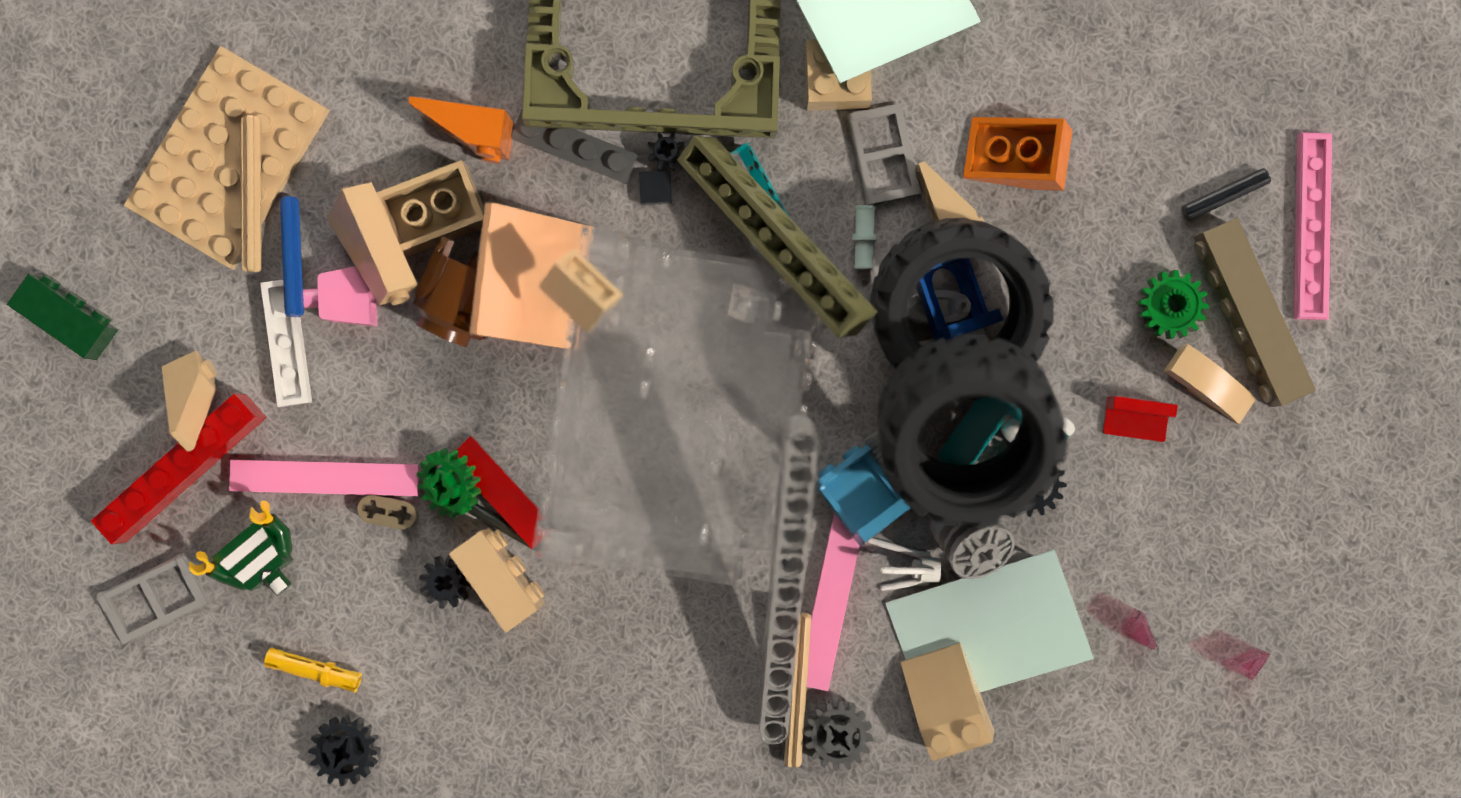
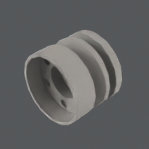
(974, 550)

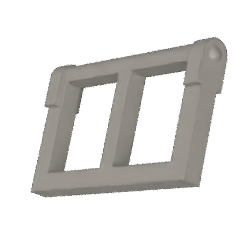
(862, 159)
(119, 625)

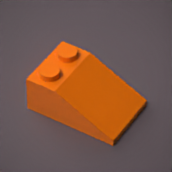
(478, 128)
(1019, 152)

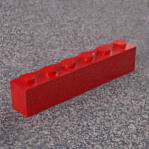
(178, 470)

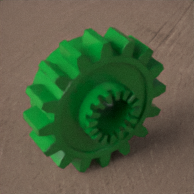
(1188, 304)

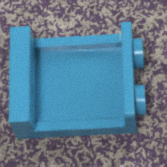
(860, 494)

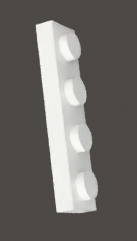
(285, 348)

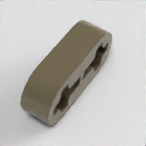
(387, 519)

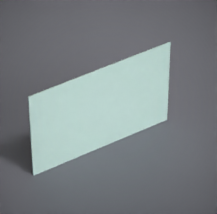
(874, 32)
(1007, 622)

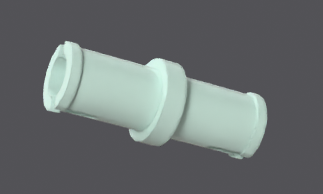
(864, 237)

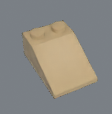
(947, 702)

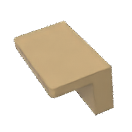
(579, 290)

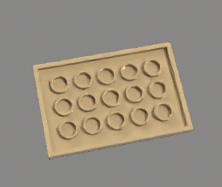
(196, 171)

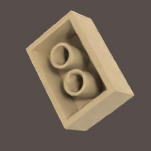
(433, 207)
(498, 578)

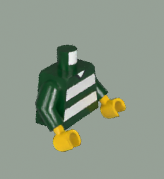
(252, 556)

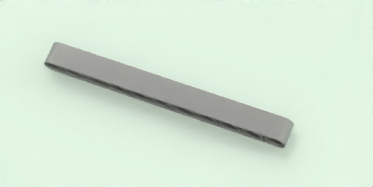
(775, 711)

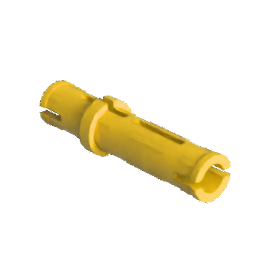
(325, 673)

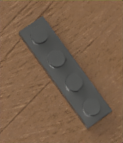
(578, 149)

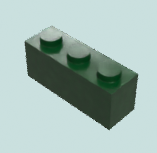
(63, 315)

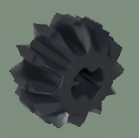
(450, 593)

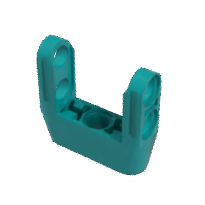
(977, 430)

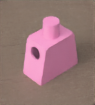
(343, 298)

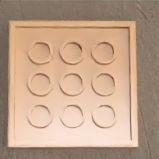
(512, 263)

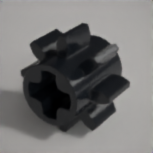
(671, 144)

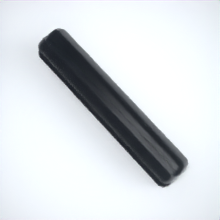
(1226, 194)

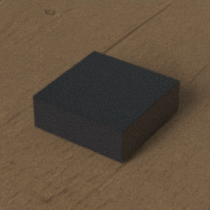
(655, 188)

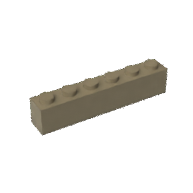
(1253, 314)

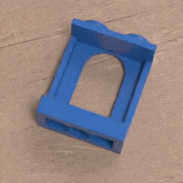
(968, 286)

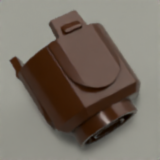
(447, 296)

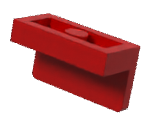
(1137, 418)

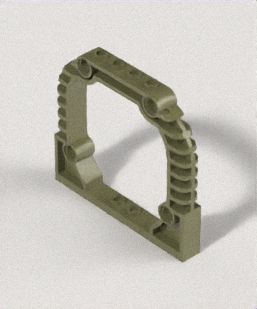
(744, 111)

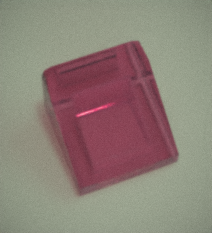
(1138, 628)
(1248, 662)

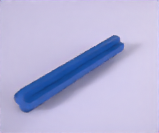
(291, 257)

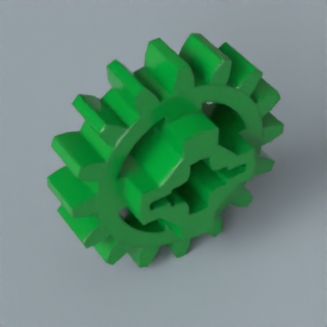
(448, 482)

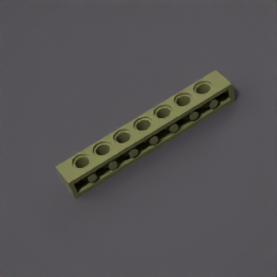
(777, 237)

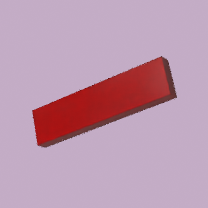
(502, 491)

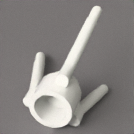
(925, 569)

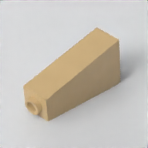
(372, 244)

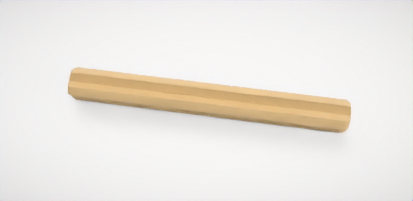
(251, 193)
(795, 735)

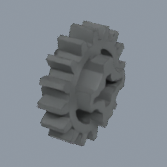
(828, 744)

